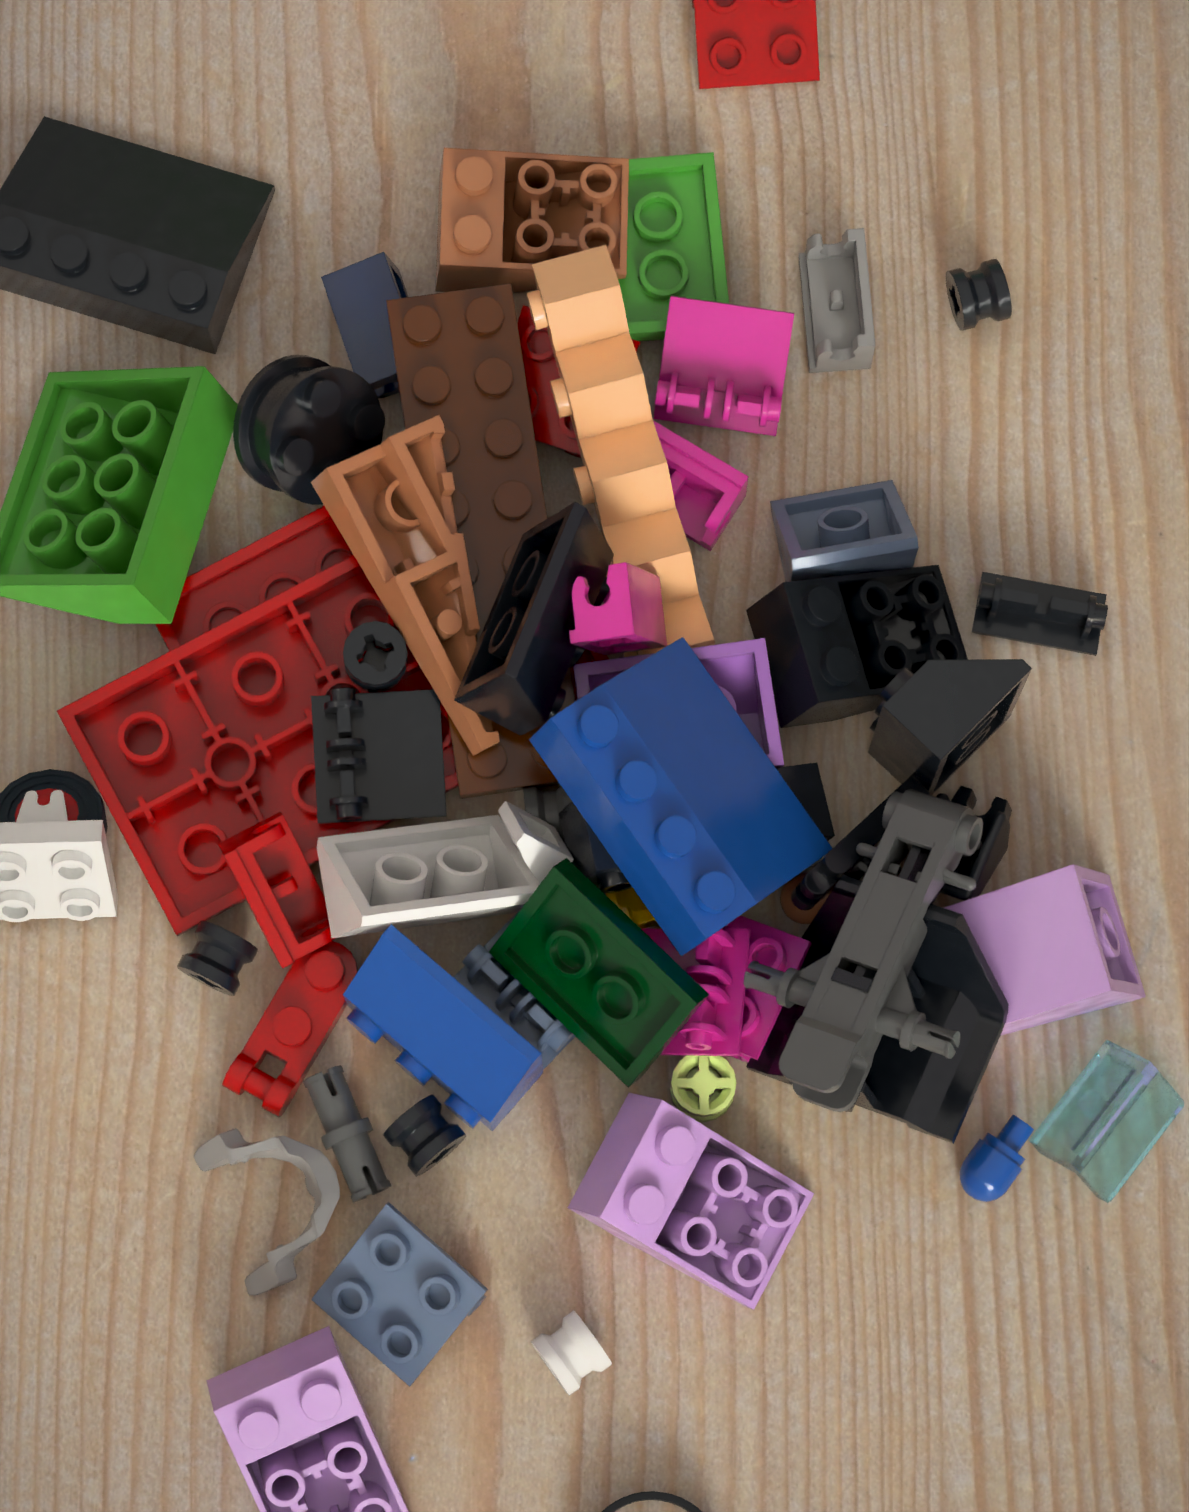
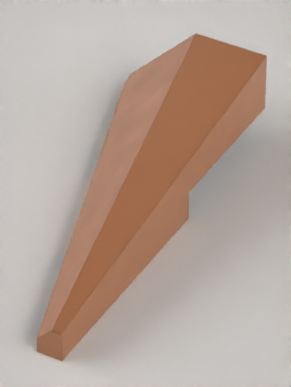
(404, 534)

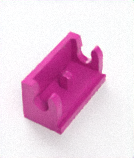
(703, 488)
(629, 615)

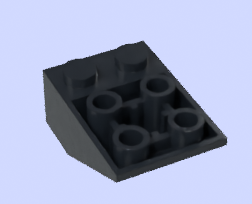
(848, 636)

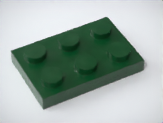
(598, 972)

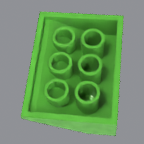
(114, 491)

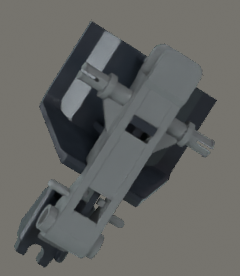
(893, 988)

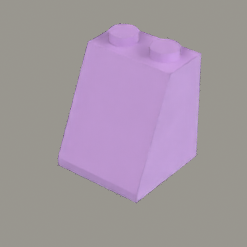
(1055, 946)

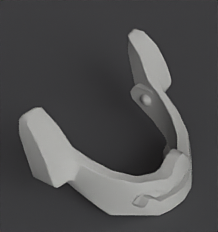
(320, 1182)

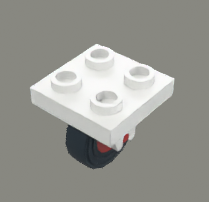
(54, 850)

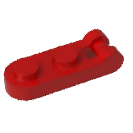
(294, 1026)

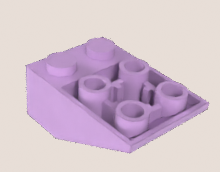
(691, 1199)
(304, 1432)

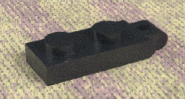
(844, 858)

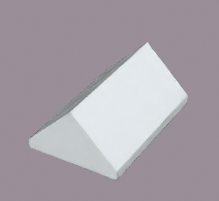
(422, 875)

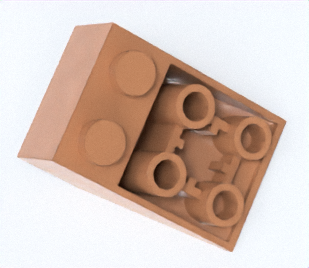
(524, 209)

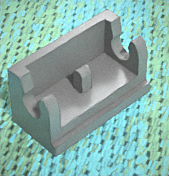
(837, 303)

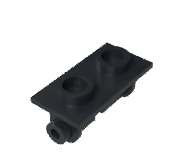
(1039, 613)

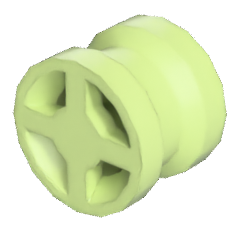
(703, 1076)

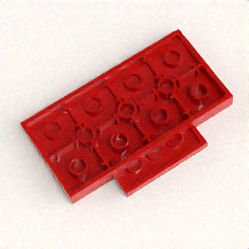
(225, 716)

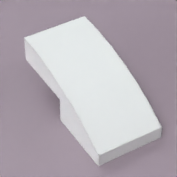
(535, 840)

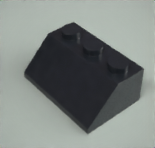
(527, 637)
(943, 716)

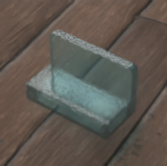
(1108, 1119)

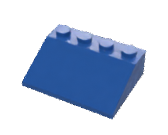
(680, 794)

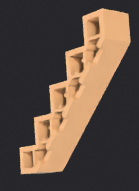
(615, 431)

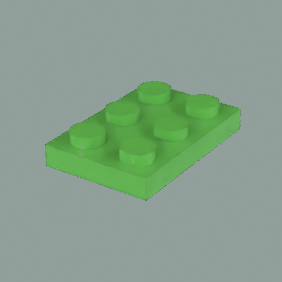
(671, 239)

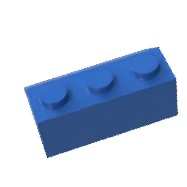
(441, 1031)

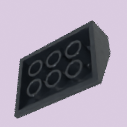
(128, 233)

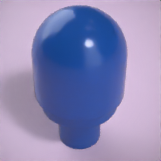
(995, 1162)

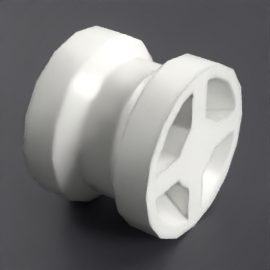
(571, 1352)

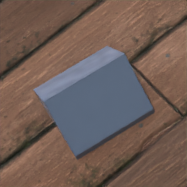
(844, 532)

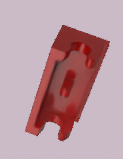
(279, 888)

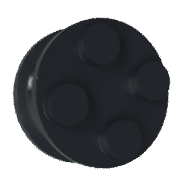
(301, 420)

